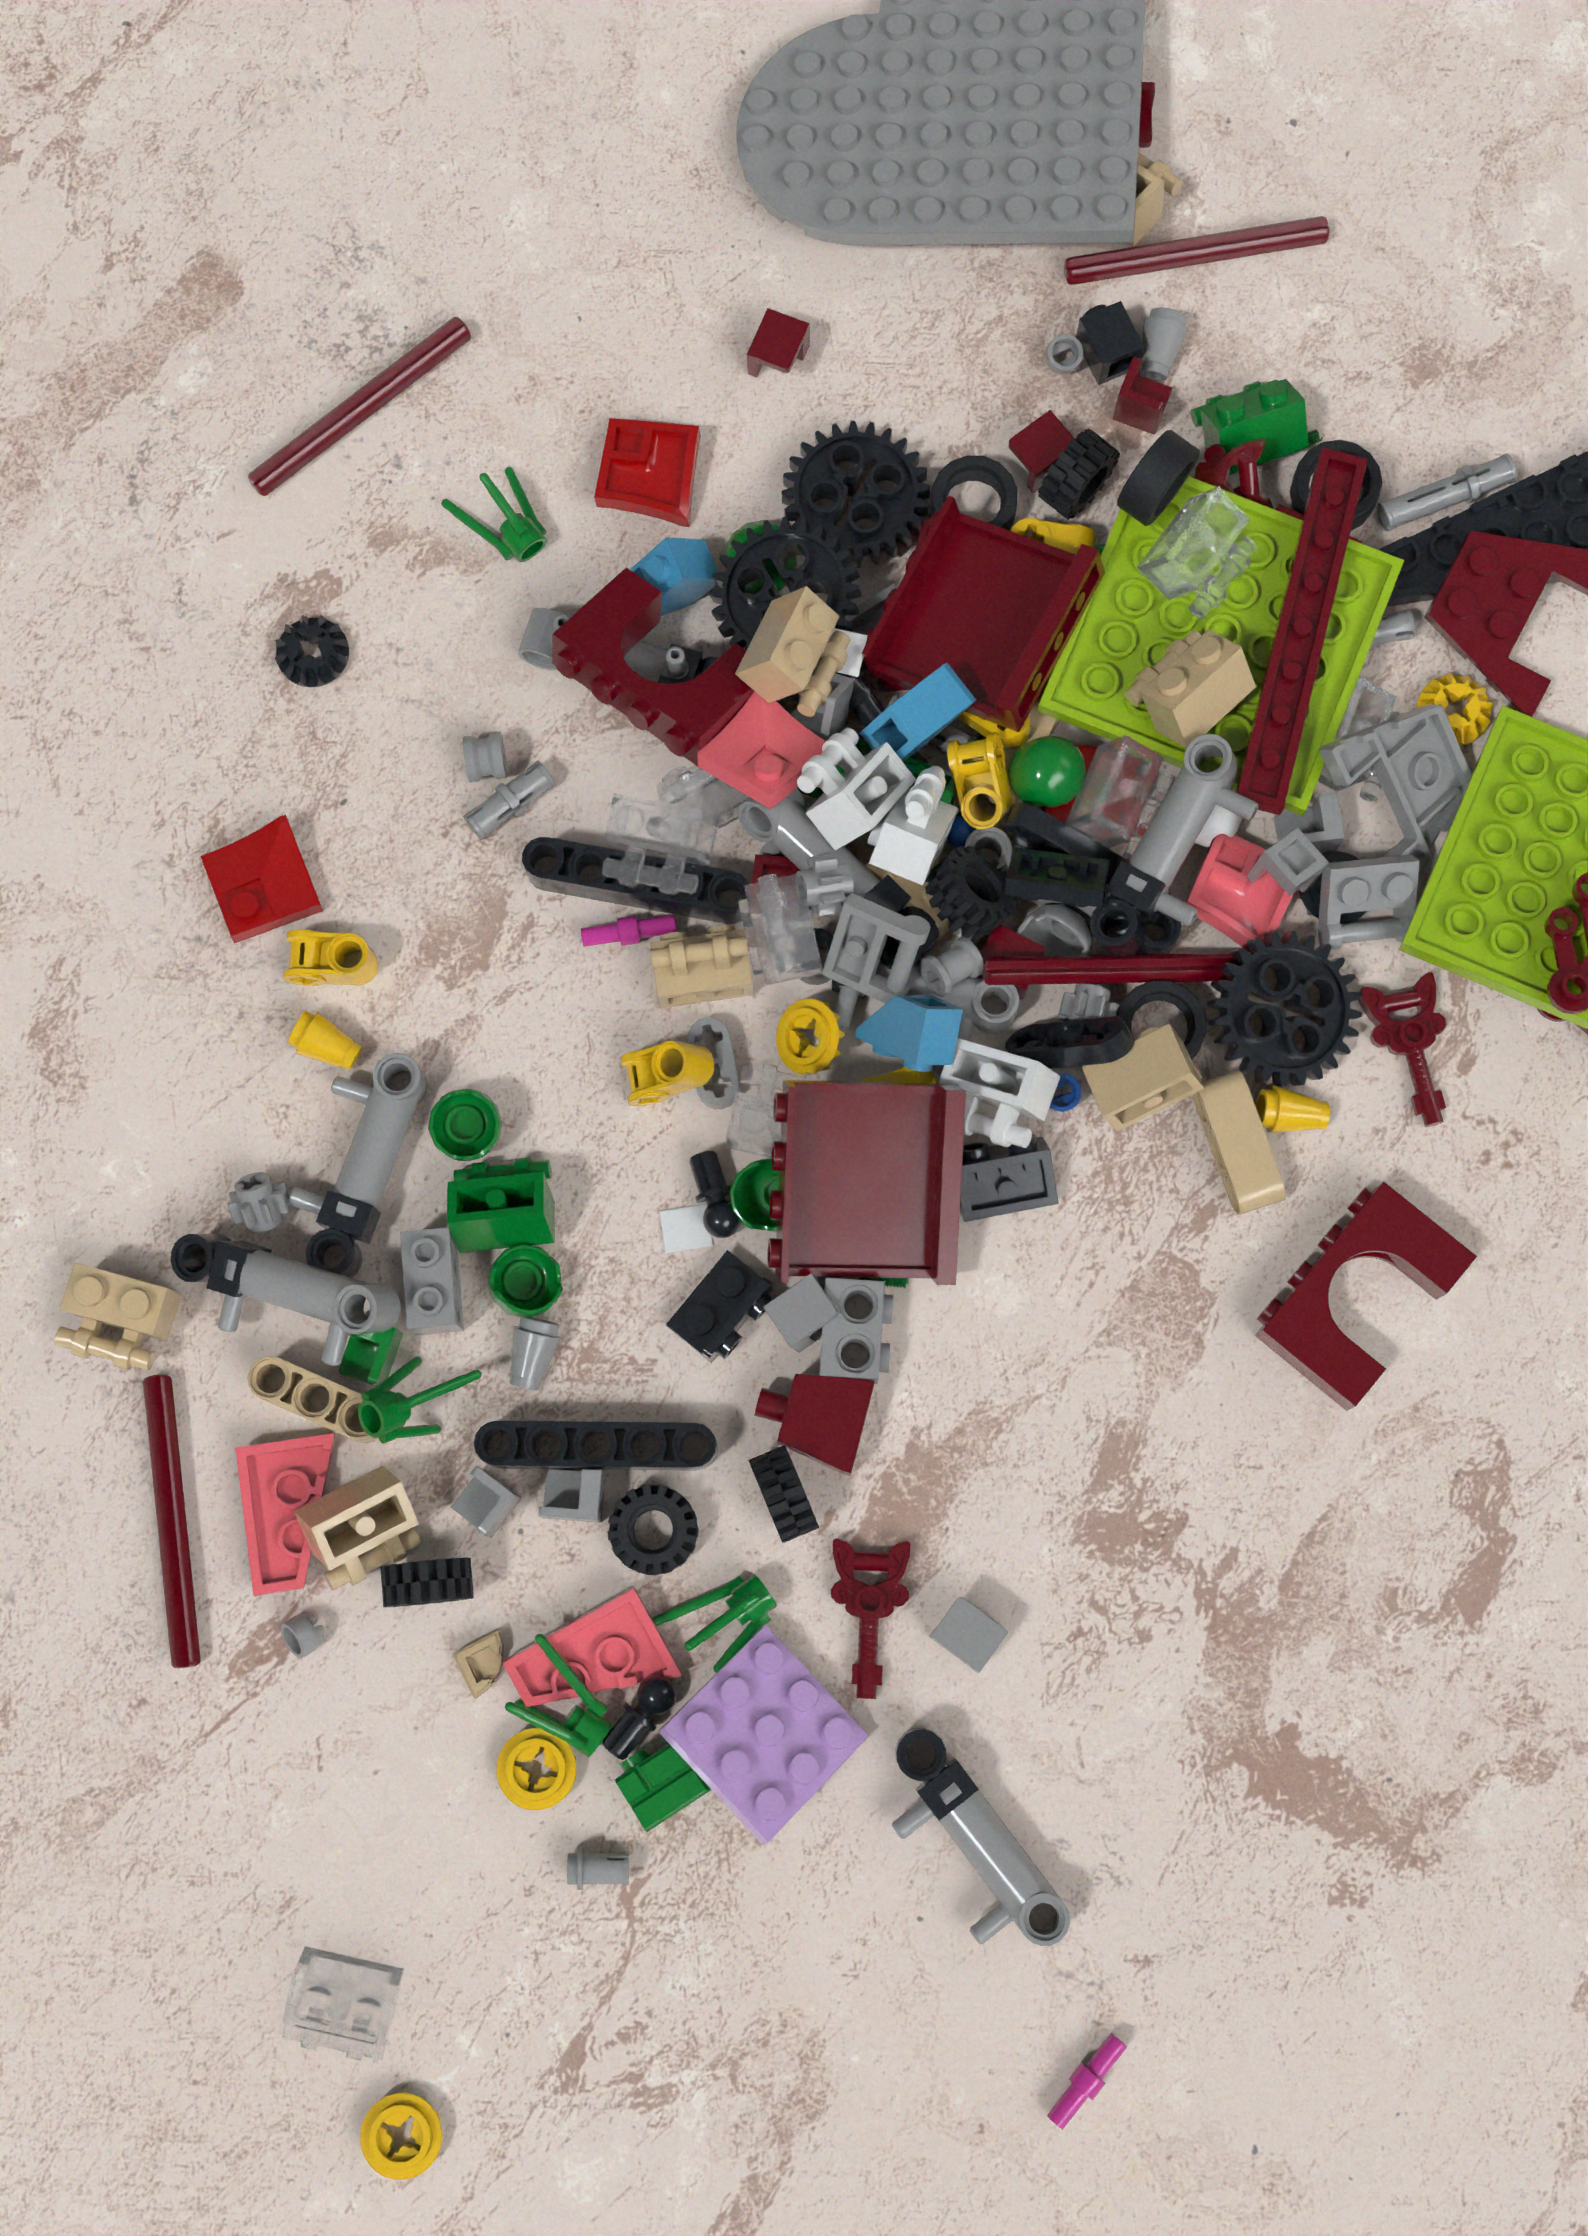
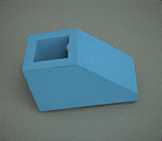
(679, 570)
(920, 713)
(915, 1029)

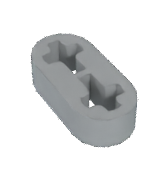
(725, 1062)

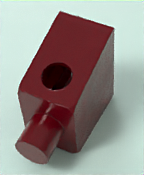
(820, 1417)

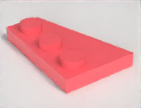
(274, 1484)
(604, 1648)

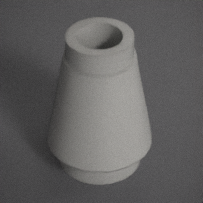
(1161, 340)
(532, 1351)

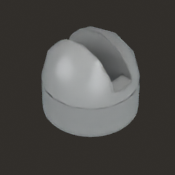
(1060, 345)
(301, 1635)

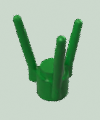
(521, 535)
(386, 1412)
(748, 1602)
(581, 1727)

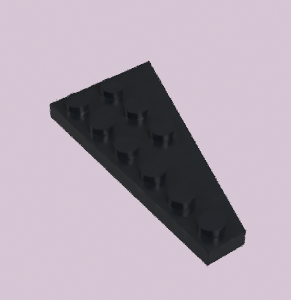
(1537, 509)

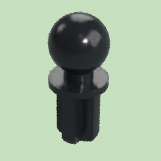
(718, 1216)
(655, 1697)

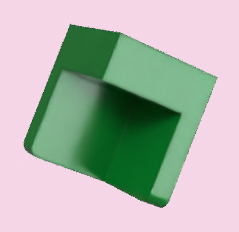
(370, 1356)

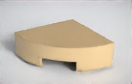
(481, 1662)

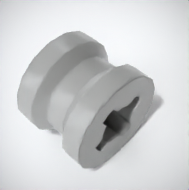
(484, 757)

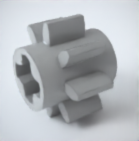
(824, 885)
(1087, 1003)
(258, 1202)

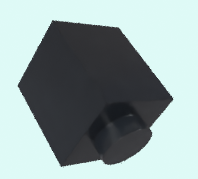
(1108, 341)

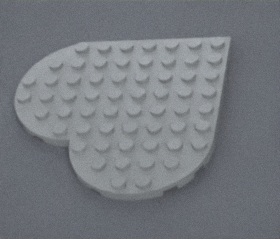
(953, 124)

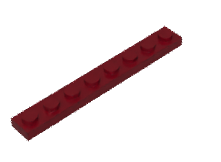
(1301, 630)

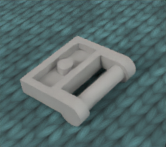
(1367, 887)
(860, 943)

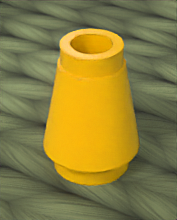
(323, 1041)
(1291, 1111)

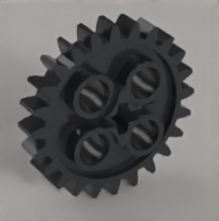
(892, 510)
(822, 571)
(1273, 1049)

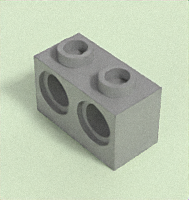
(431, 1281)
(846, 1330)

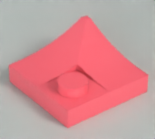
(761, 751)
(1230, 899)

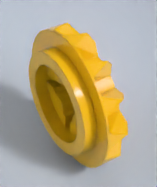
(1457, 688)
(794, 1045)
(516, 1781)
(377, 2138)

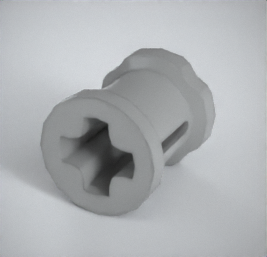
(951, 966)

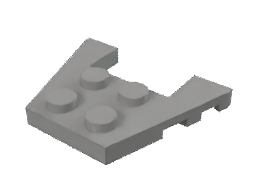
(1417, 768)

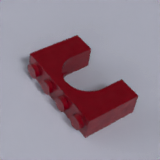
(593, 653)
(1383, 1229)

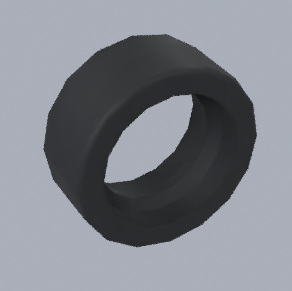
(983, 470)
(1158, 477)
(1371, 482)
(1172, 993)

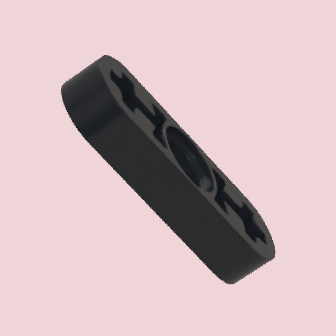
(1052, 835)
(1073, 1042)

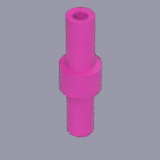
(628, 930)
(1087, 2081)

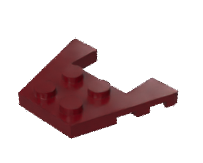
(1490, 600)

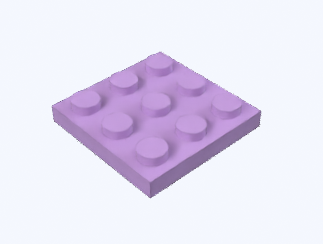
(763, 1734)

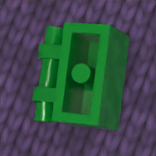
(1259, 411)
(501, 1205)

